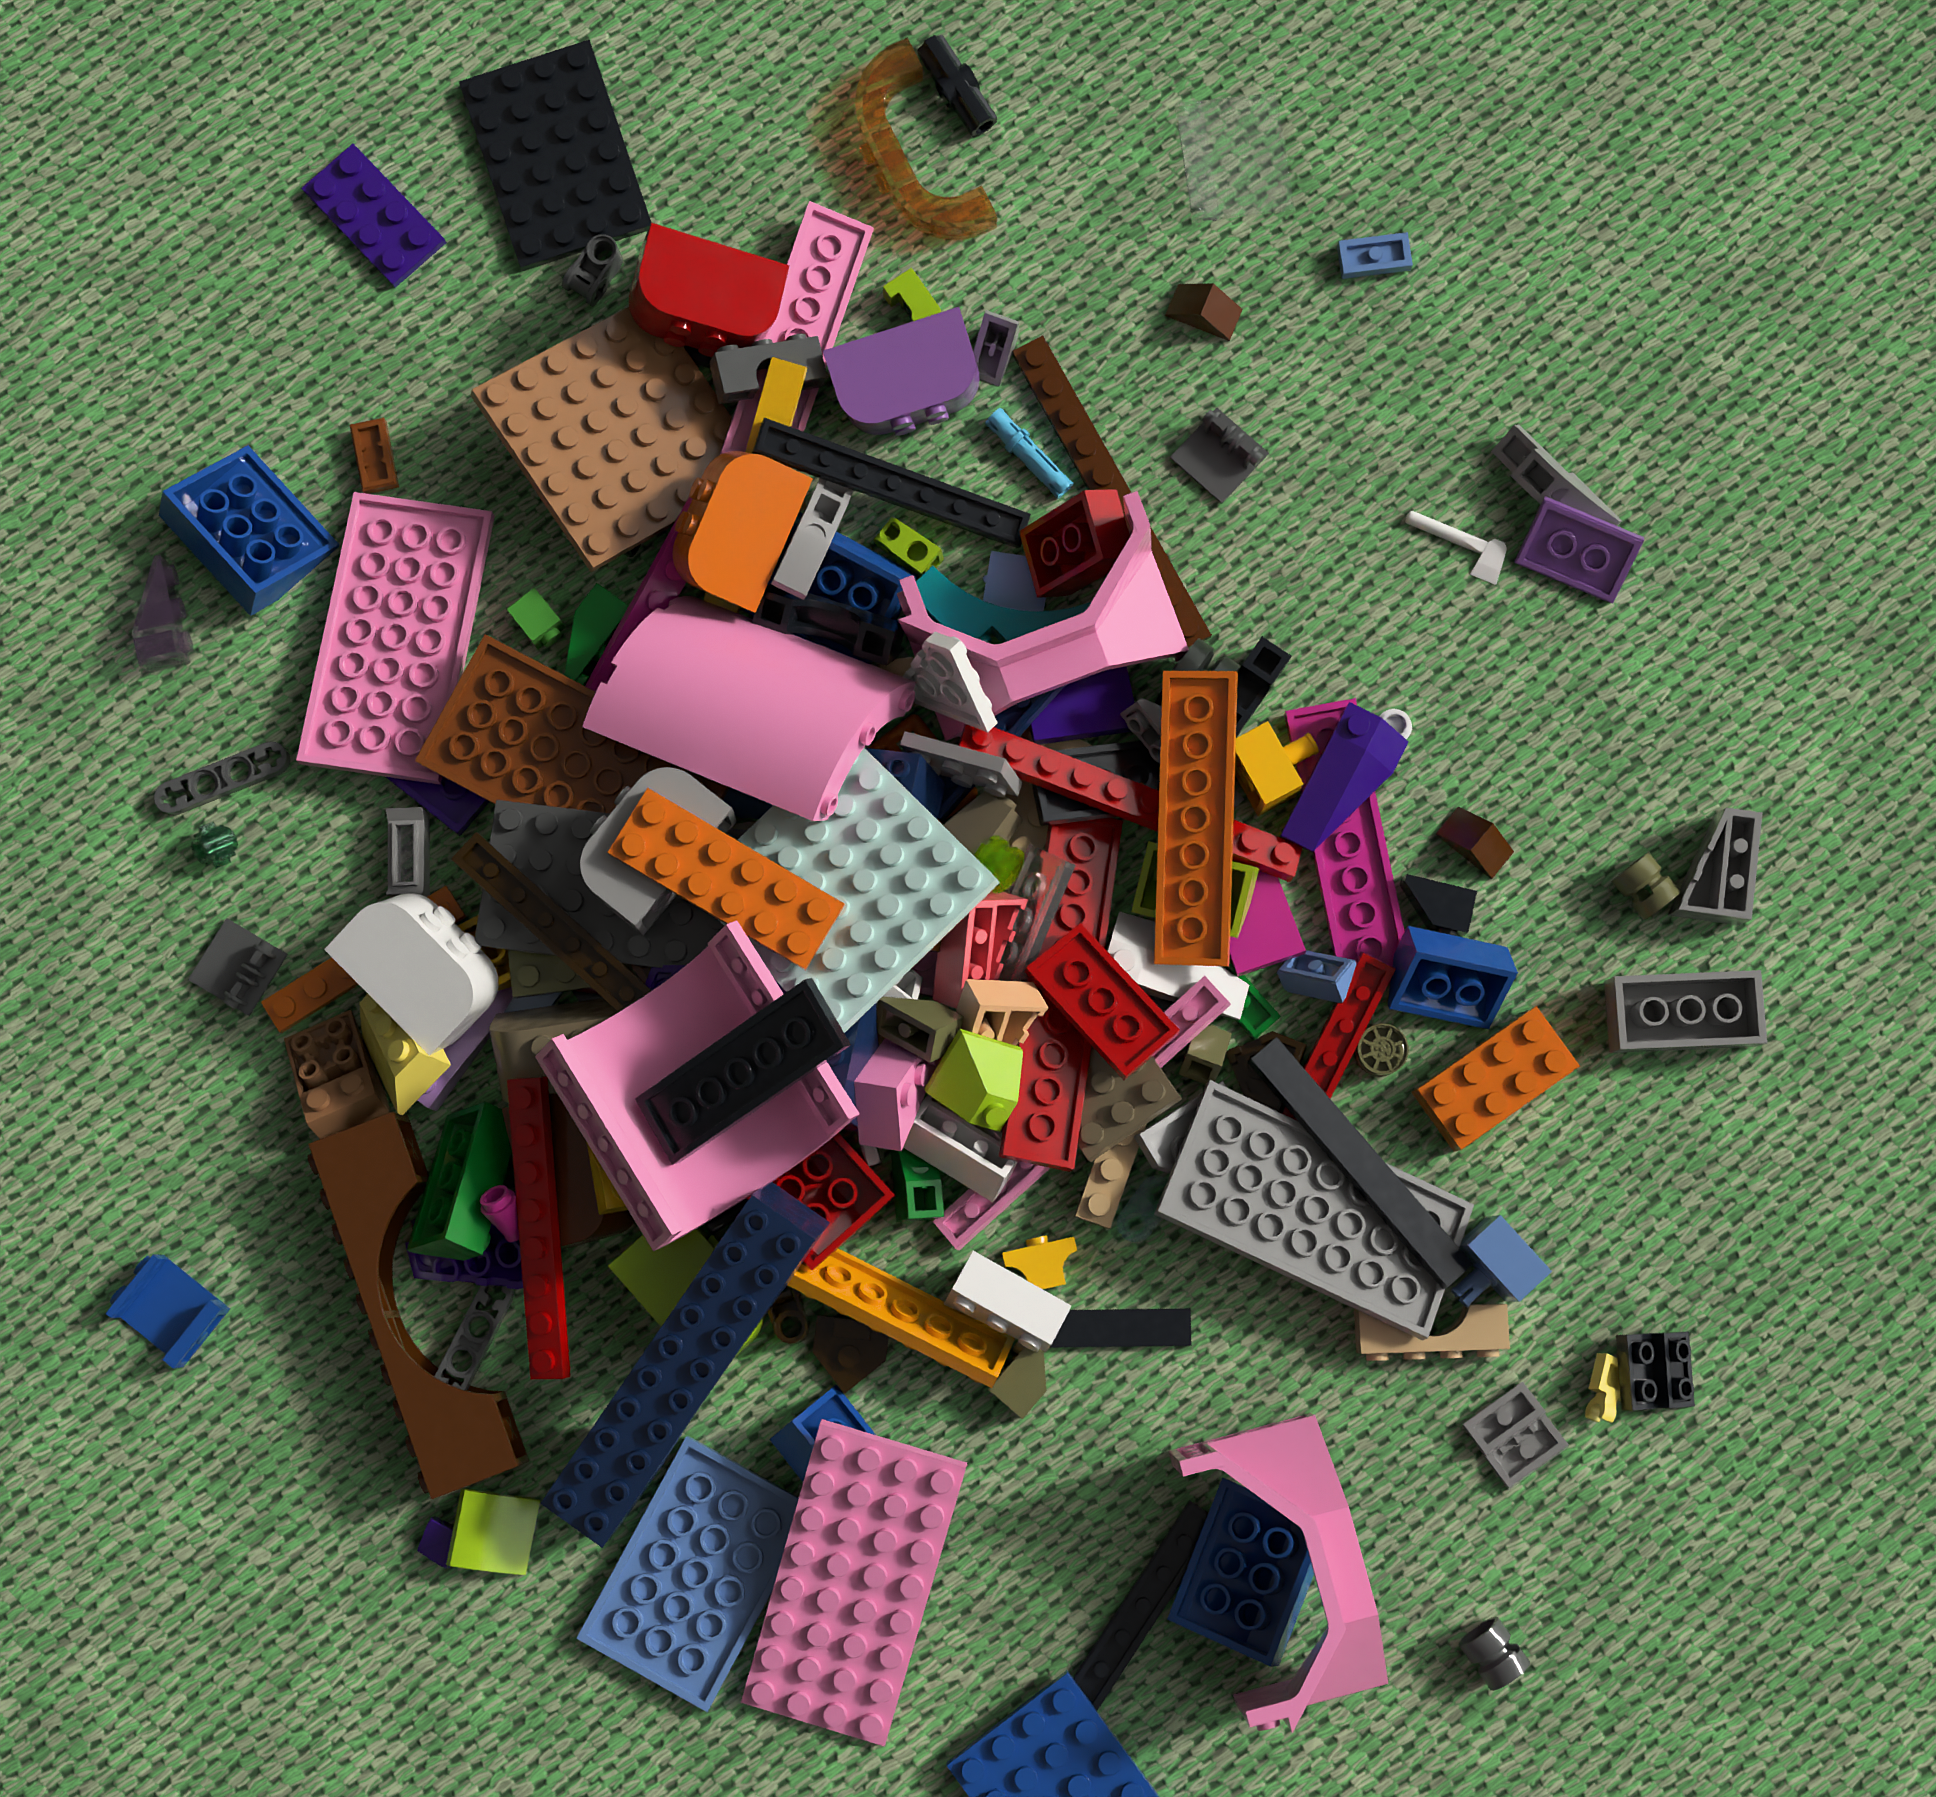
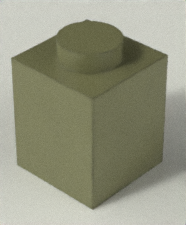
(1205, 1055)

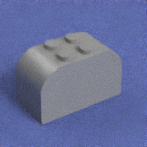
(620, 887)

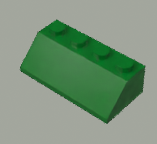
(467, 1163)

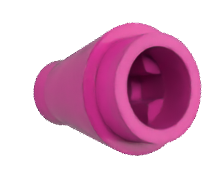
(500, 1209)

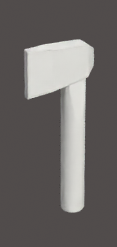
(1492, 552)

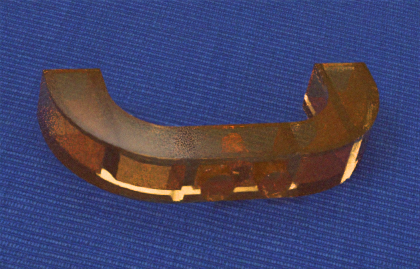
(933, 215)

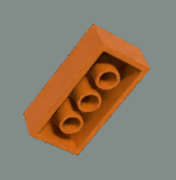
(1495, 1079)

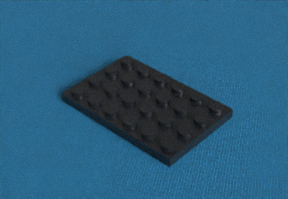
(555, 154)

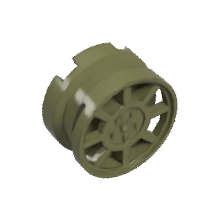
(1381, 1050)

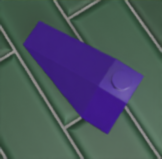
(1350, 769)

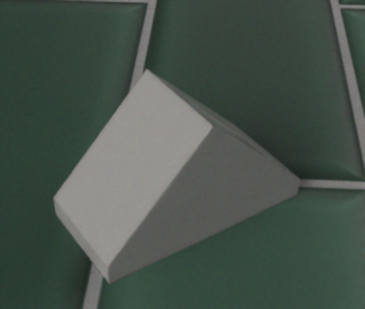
(995, 346)

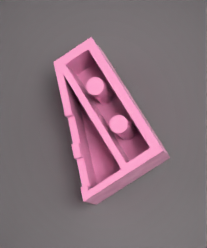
(890, 1095)

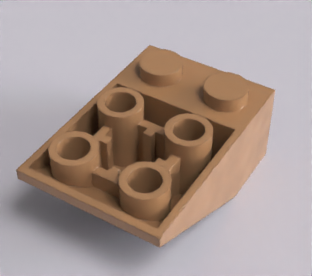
(335, 1076)

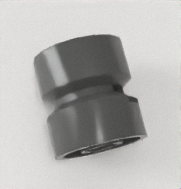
(1490, 1648)

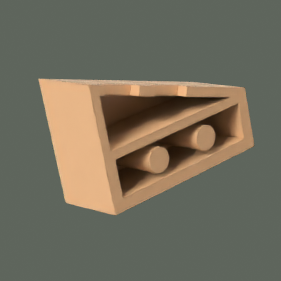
(1000, 1008)

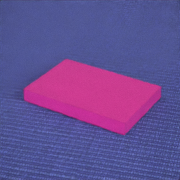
(1268, 930)

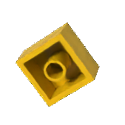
(1267, 767)

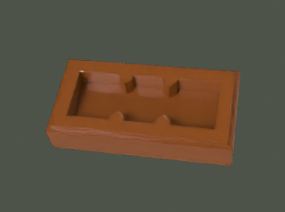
(374, 456)

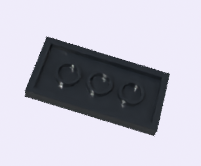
(1124, 759)

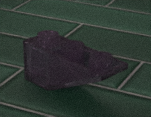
(158, 624)

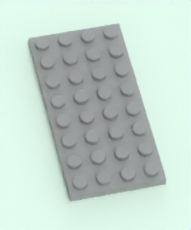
(1281, 1201)

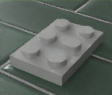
(965, 765)

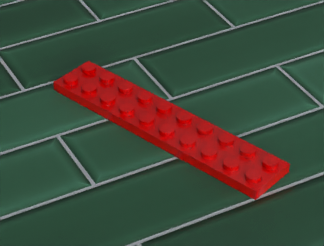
(1055, 1054)

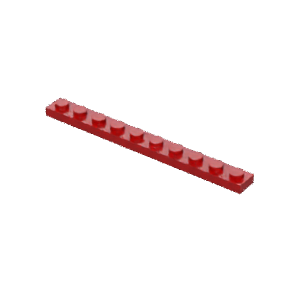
(1120, 795)

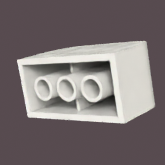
(418, 968)

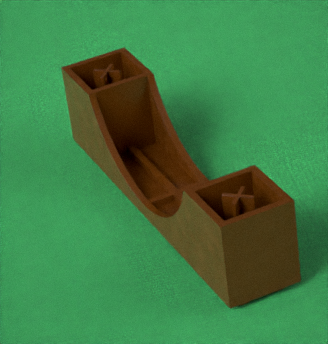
(370, 1185)

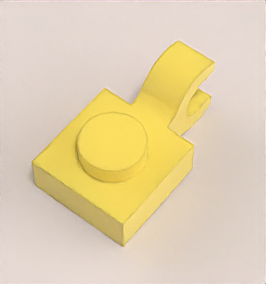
(1606, 1384)

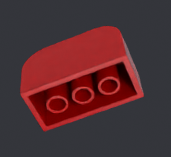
(704, 291)

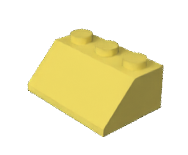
(398, 1059)

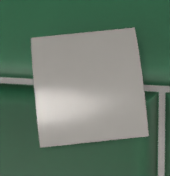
(1515, 1435)

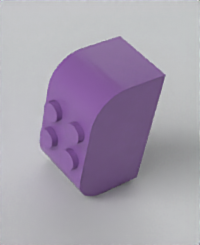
(905, 374)

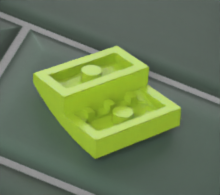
(493, 1532)

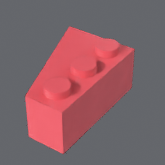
(976, 946)

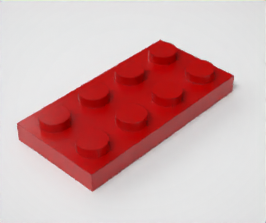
(1102, 1001)

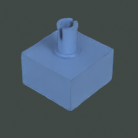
(1500, 1261)

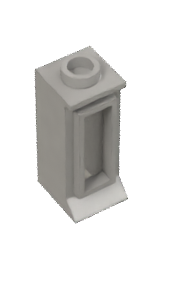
(408, 851)

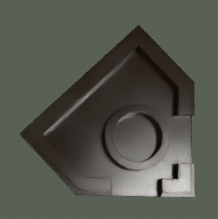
(1249, 1081)
(848, 1349)

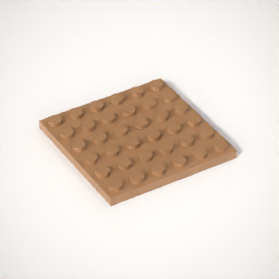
(608, 432)

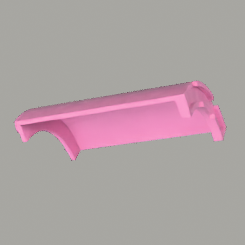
(746, 704)

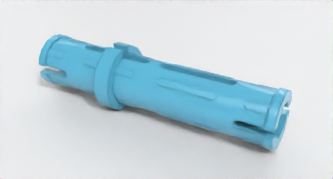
(1019, 443)

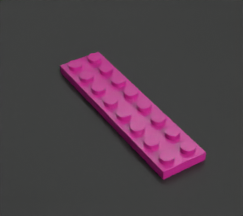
(1353, 860)

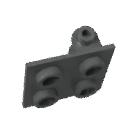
(1219, 455)
(237, 967)

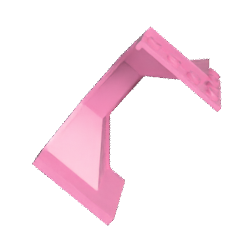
(1122, 627)
(1295, 1475)

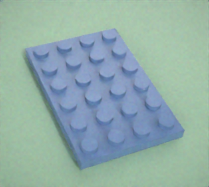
(693, 1574)

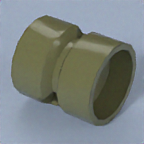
(1639, 874)

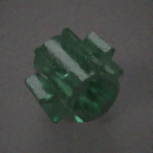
(214, 844)

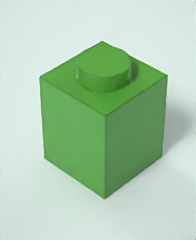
(536, 619)

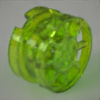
(1001, 861)

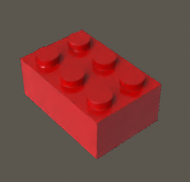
(1075, 542)

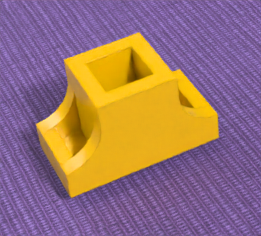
(1041, 1260)

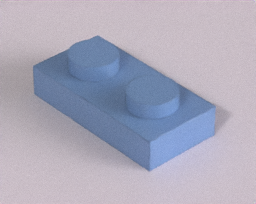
(1374, 255)

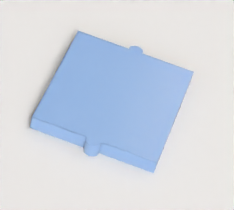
(1011, 583)

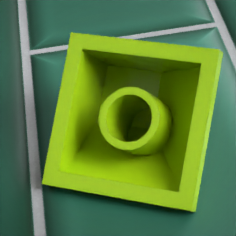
(978, 1079)

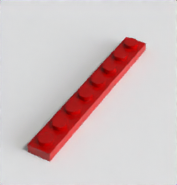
(538, 1228)

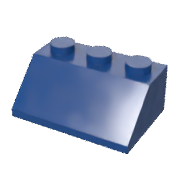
(1450, 977)
(798, 1437)

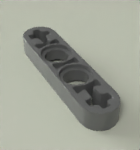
(222, 775)
(466, 1341)

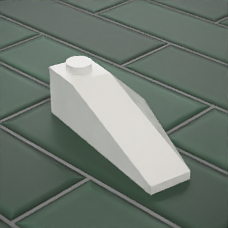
(1134, 950)

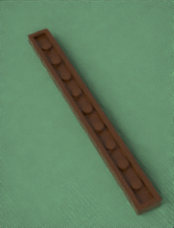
(1095, 463)

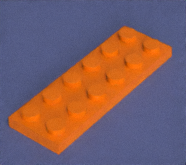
(726, 878)

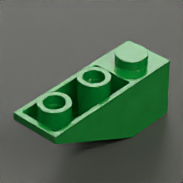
(591, 631)
(916, 1188)

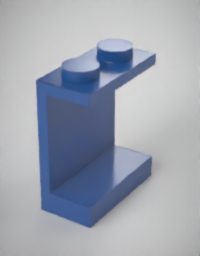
(168, 1308)

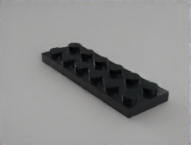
(743, 1071)

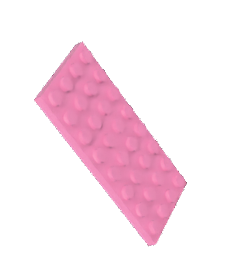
(394, 634)
(853, 1582)

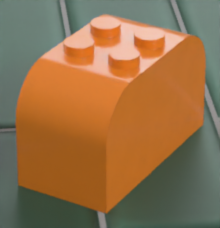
(737, 526)

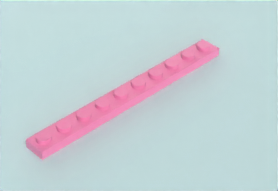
(974, 1212)

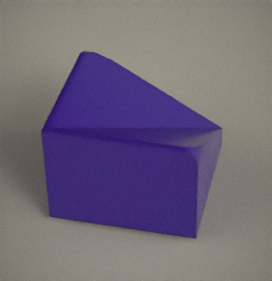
(436, 1541)

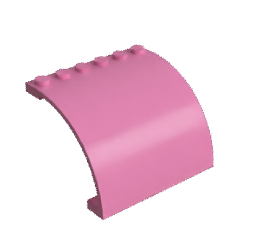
(647, 1041)

